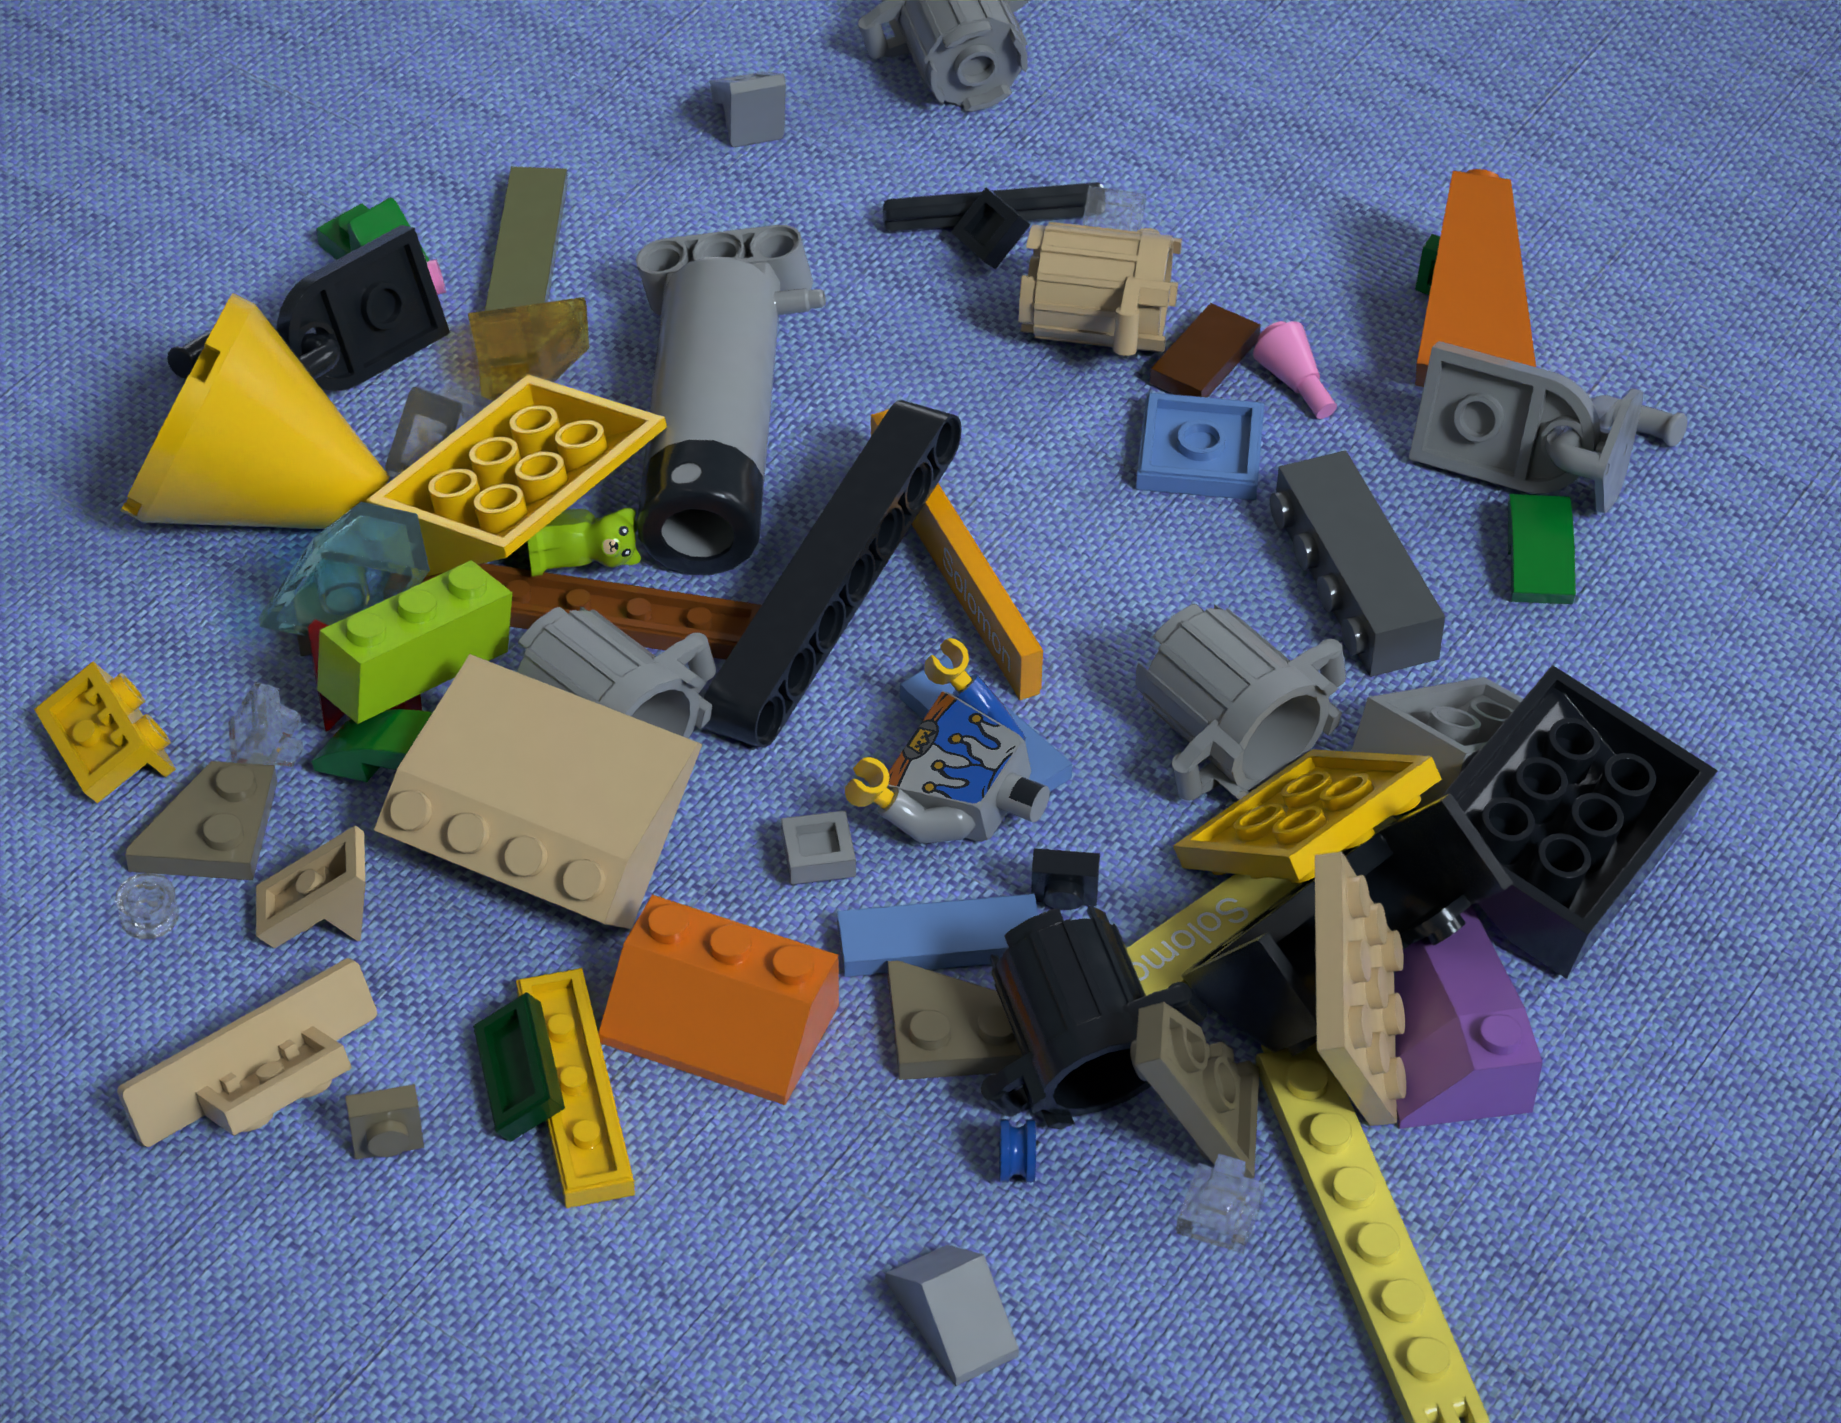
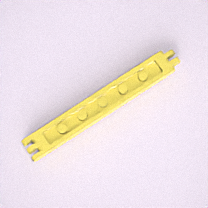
(1369, 1240)

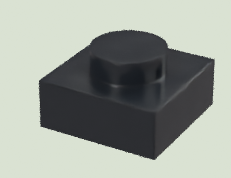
(990, 228)
(1065, 878)

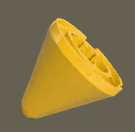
(252, 440)

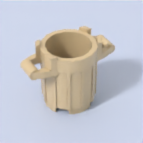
(1099, 286)

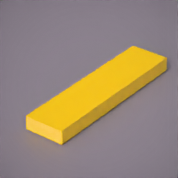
(588, 1131)

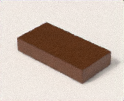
(1205, 353)

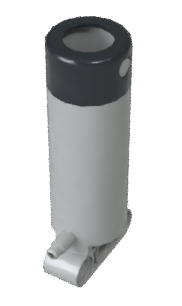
(715, 388)

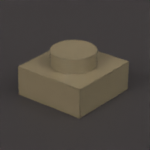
(385, 1122)

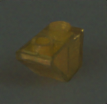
(526, 341)

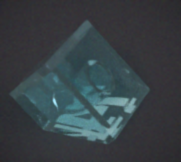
(349, 568)

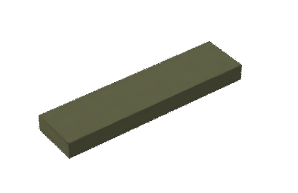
(528, 237)

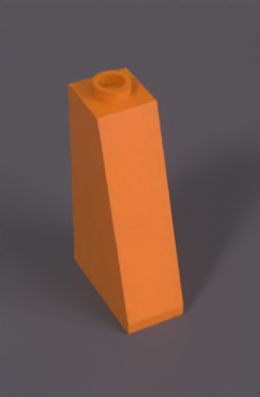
(1478, 275)

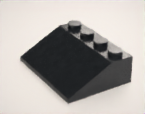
(1575, 814)

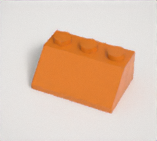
(720, 999)

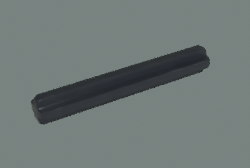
(947, 209)

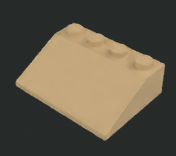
(541, 791)

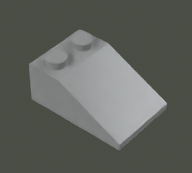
(1438, 722)

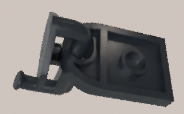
(365, 312)

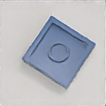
(1200, 446)

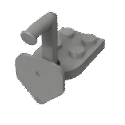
(1529, 425)

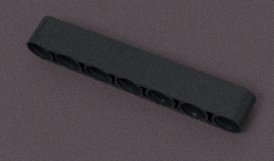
(831, 573)

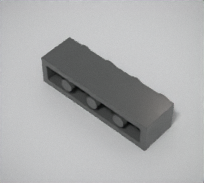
(1357, 564)

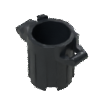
(1073, 1017)

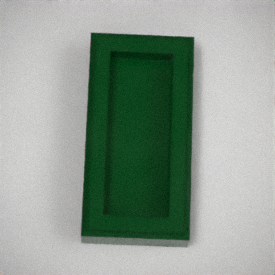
(518, 1067)

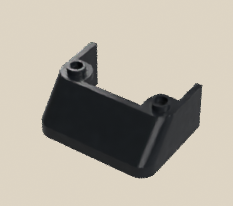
(1418, 869)

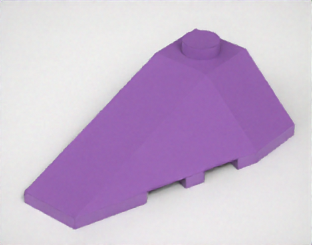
(1464, 1033)

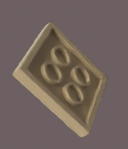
(1356, 990)

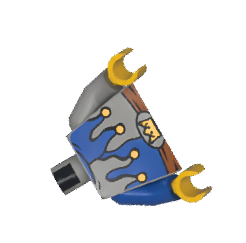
(959, 766)

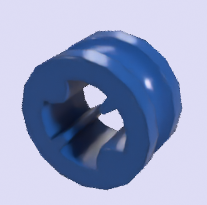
(1017, 1150)

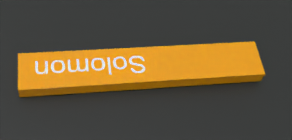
(978, 590)

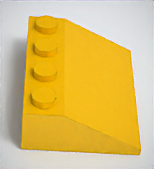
(514, 469)

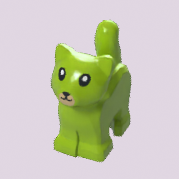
(580, 538)

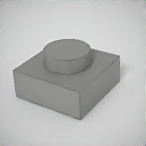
(818, 847)

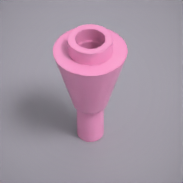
(1288, 356)

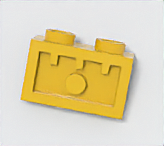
(103, 731)

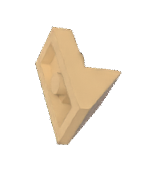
(315, 888)

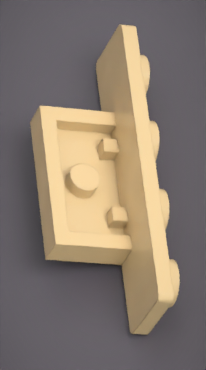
(256, 1061)

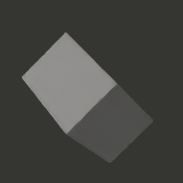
(956, 1310)

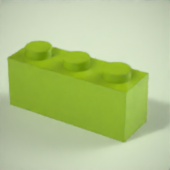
(413, 641)

